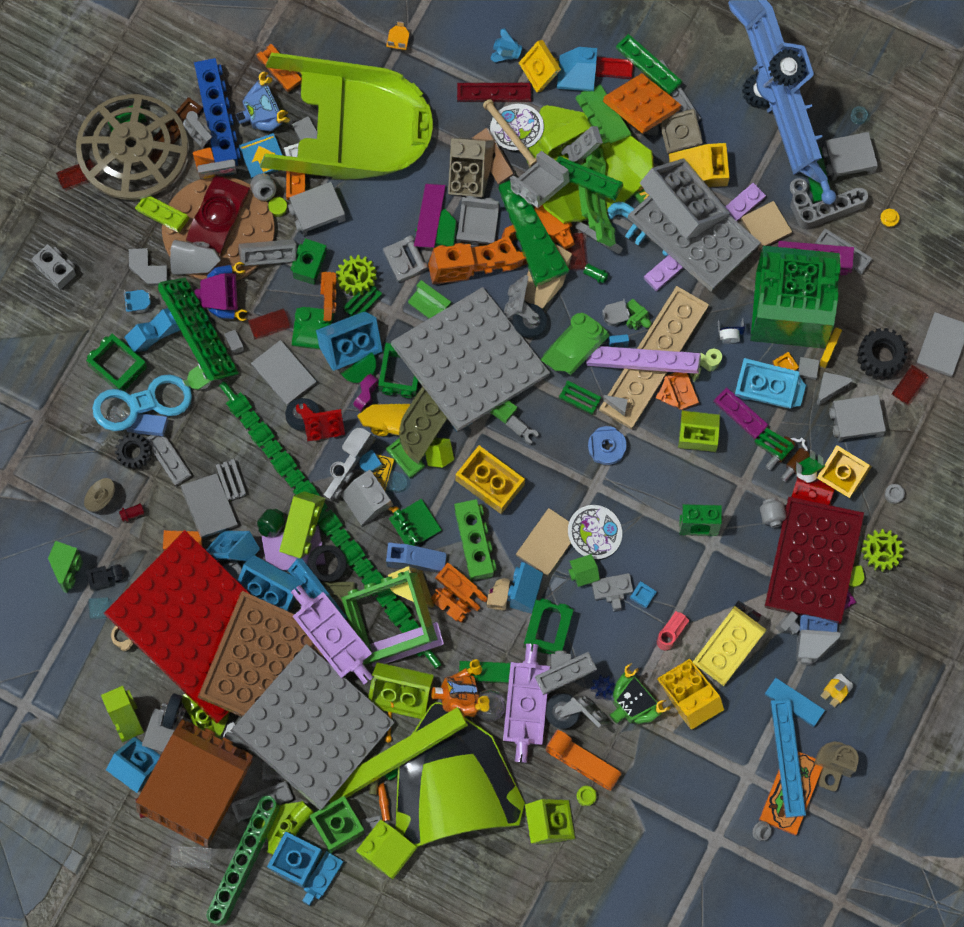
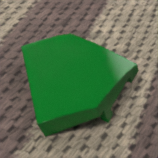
(446, 230)

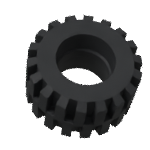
(889, 341)

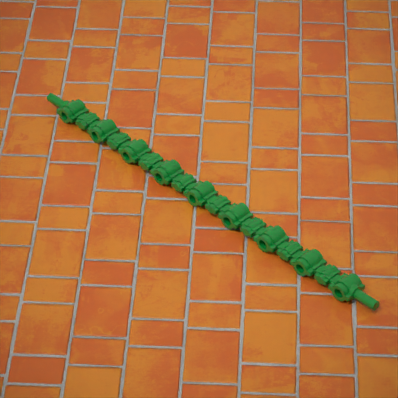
(327, 521)

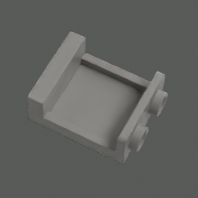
(849, 155)
(540, 180)
(316, 208)
(477, 221)
(857, 417)

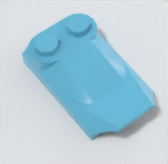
(770, 384)

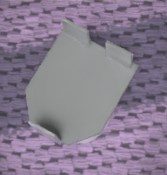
(615, 313)

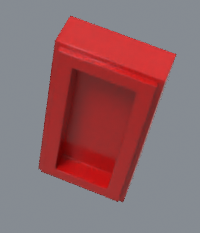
(613, 68)

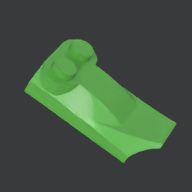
(575, 344)

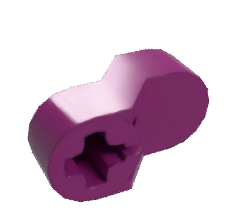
(367, 386)

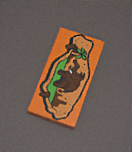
(774, 812)

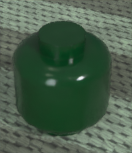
(271, 522)

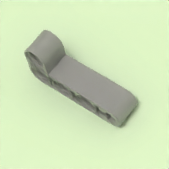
(834, 210)

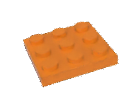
(642, 103)

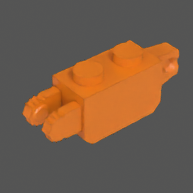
(556, 229)

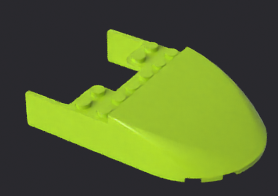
(366, 120)

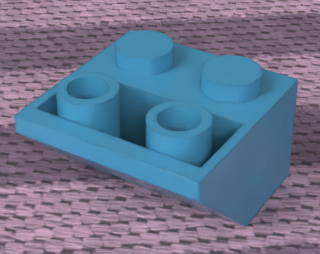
(526, 588)

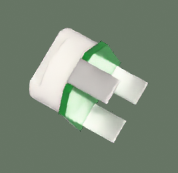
(808, 467)

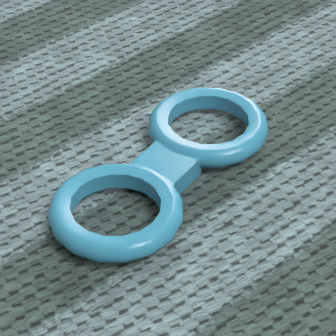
(141, 402)

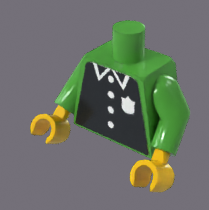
(634, 700)

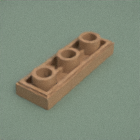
(500, 167)

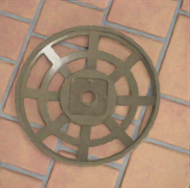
(132, 155)

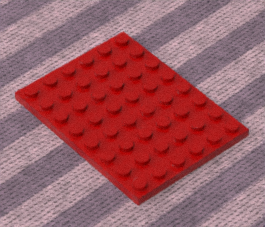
(180, 614)

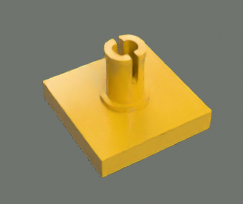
(539, 66)

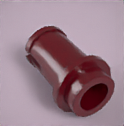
(131, 512)

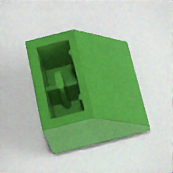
(65, 562)

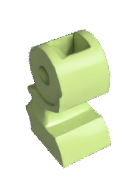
(709, 361)

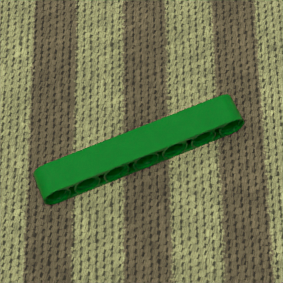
(244, 870)

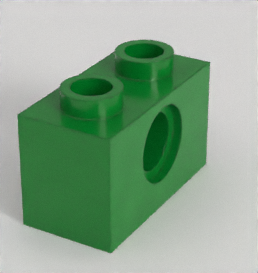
(309, 250)

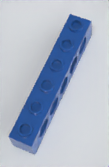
(210, 69)

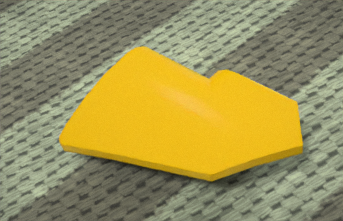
(383, 418)

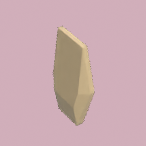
(544, 293)

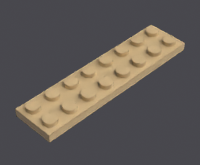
(667, 333)

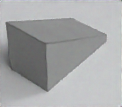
(234, 342)
(617, 403)

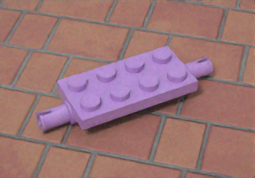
(332, 634)
(525, 704)

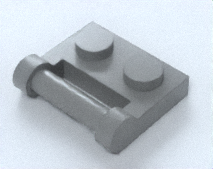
(199, 133)
(399, 261)

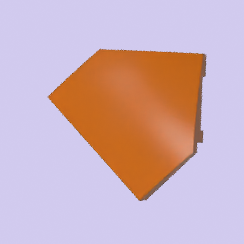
(678, 391)

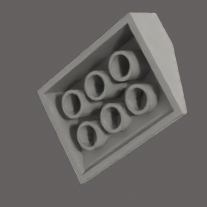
(684, 197)

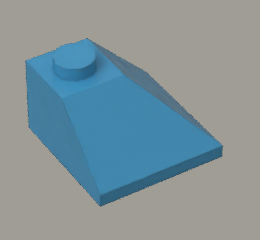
(577, 69)
(233, 546)

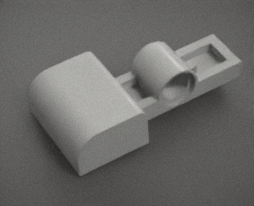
(356, 446)

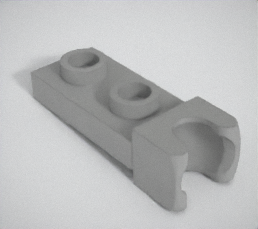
(583, 145)

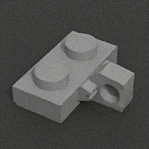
(612, 589)

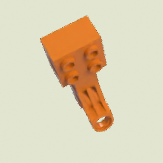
(462, 260)

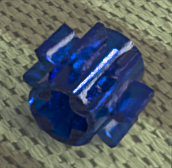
(599, 692)

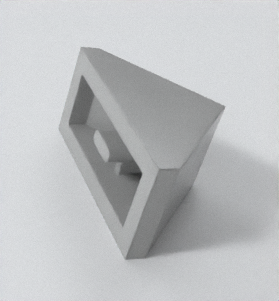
(831, 386)

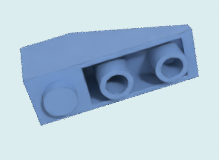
(417, 557)

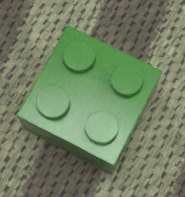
(337, 824)

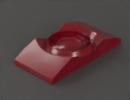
(218, 213)

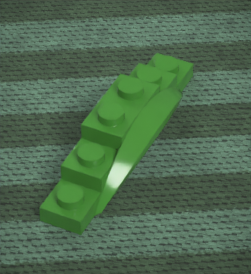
(594, 205)

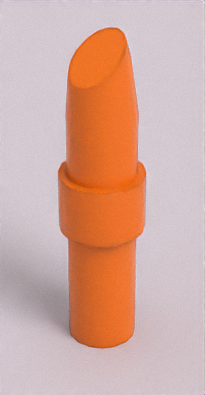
(383, 802)

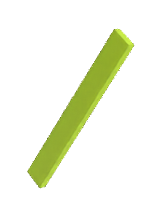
(401, 753)

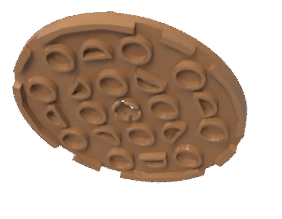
(252, 225)

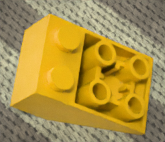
(708, 162)
(691, 694)

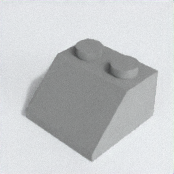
(366, 498)

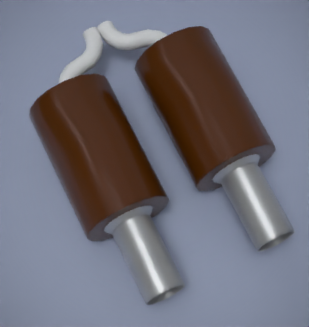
(799, 456)

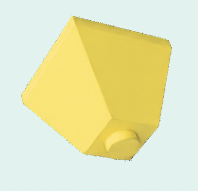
(404, 590)

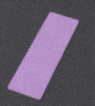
(404, 637)

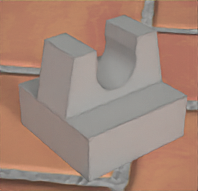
(788, 623)

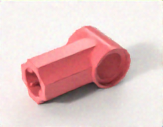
(672, 630)

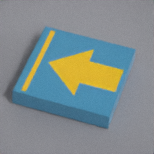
(254, 152)

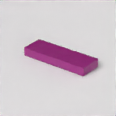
(740, 413)

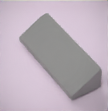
(267, 252)

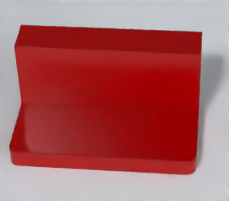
(813, 491)

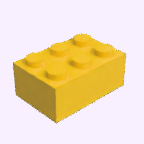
(490, 479)

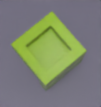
(439, 453)

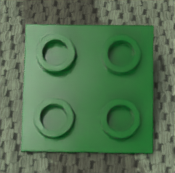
(414, 523)

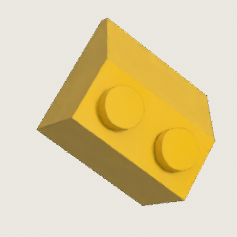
(844, 471)

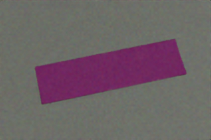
(429, 215)

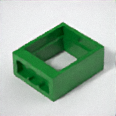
(129, 376)
(391, 388)

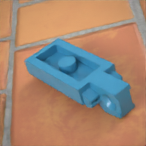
(322, 877)

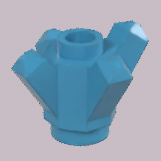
(505, 47)

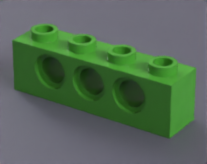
(463, 512)

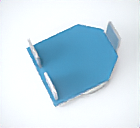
(137, 301)

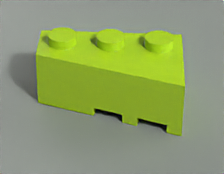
(301, 524)
(121, 710)

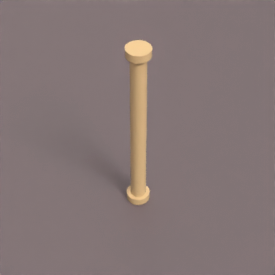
(489, 105)

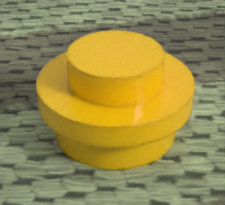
(889, 217)

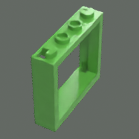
(355, 619)

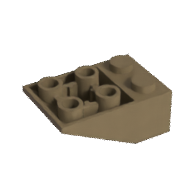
(469, 166)

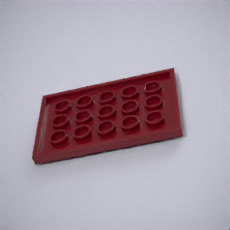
(814, 560)

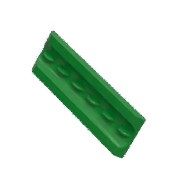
(197, 329)

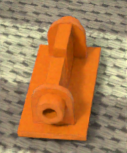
(457, 607)

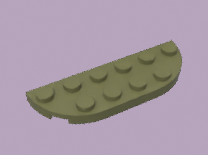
(420, 425)

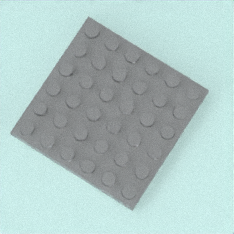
(470, 358)
(312, 726)

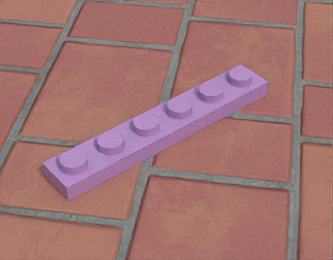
(645, 359)

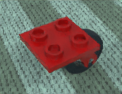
(305, 415)

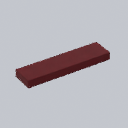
(495, 91)

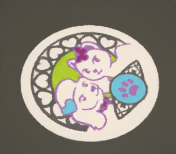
(524, 122)
(595, 531)

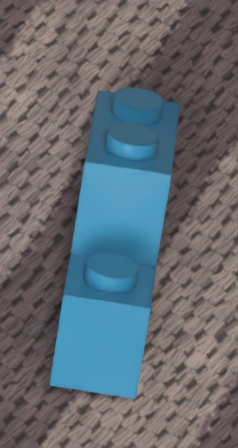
(147, 334)

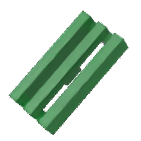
(373, 289)
(583, 391)
(765, 437)

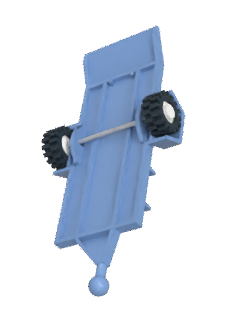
(779, 75)

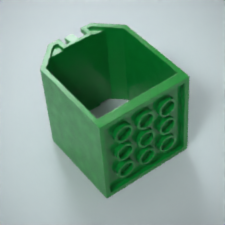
(795, 297)

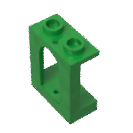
(703, 517)
(546, 647)

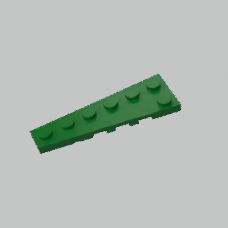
(537, 246)

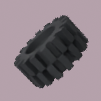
(123, 446)

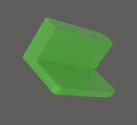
(428, 300)

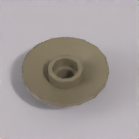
(99, 495)

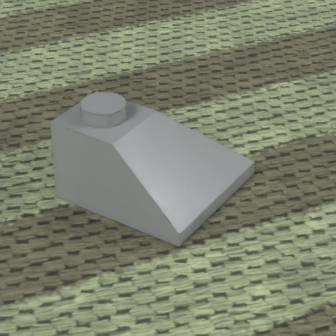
(814, 644)

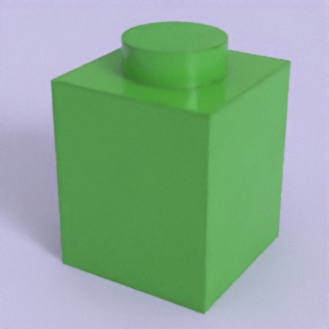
(584, 570)

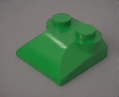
(305, 326)

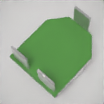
(197, 379)

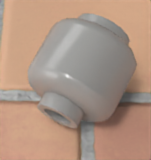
(263, 187)
(773, 512)

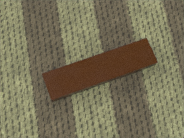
(173, 129)

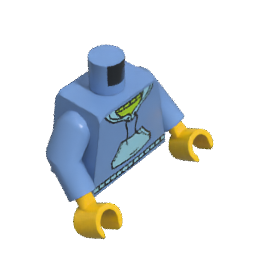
(261, 107)

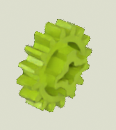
(365, 272)
(878, 544)

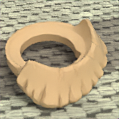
(125, 645)

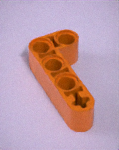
(582, 761)

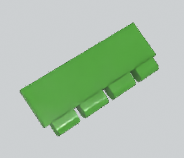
(599, 114)

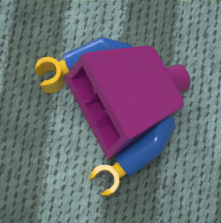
(220, 293)

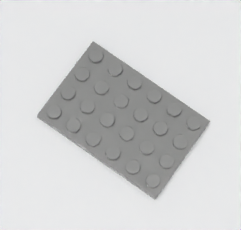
(705, 256)

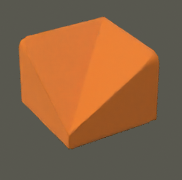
(203, 156)

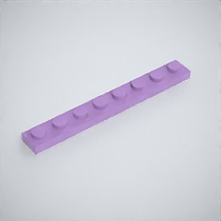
(737, 207)

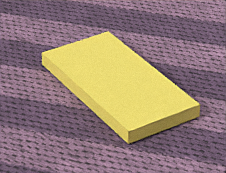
(729, 646)

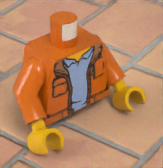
(462, 692)

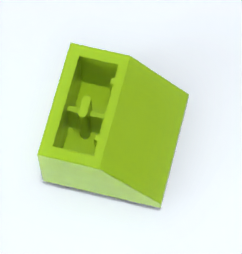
(699, 431)

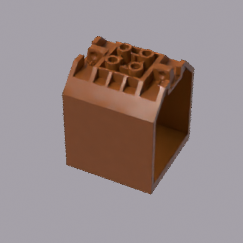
(194, 783)

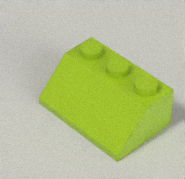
(403, 687)

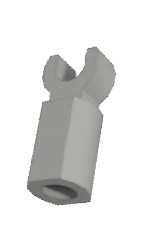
(521, 428)

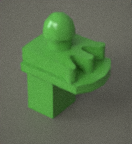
(639, 317)

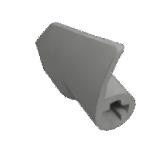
(192, 258)

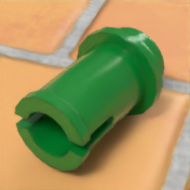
(596, 273)

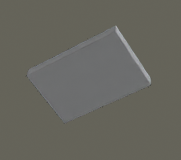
(942, 345)
(283, 373)
(208, 506)

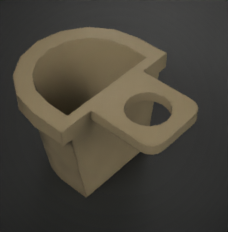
(836, 760)

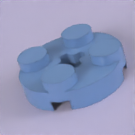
(600, 454)

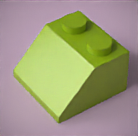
(549, 821)
(386, 849)

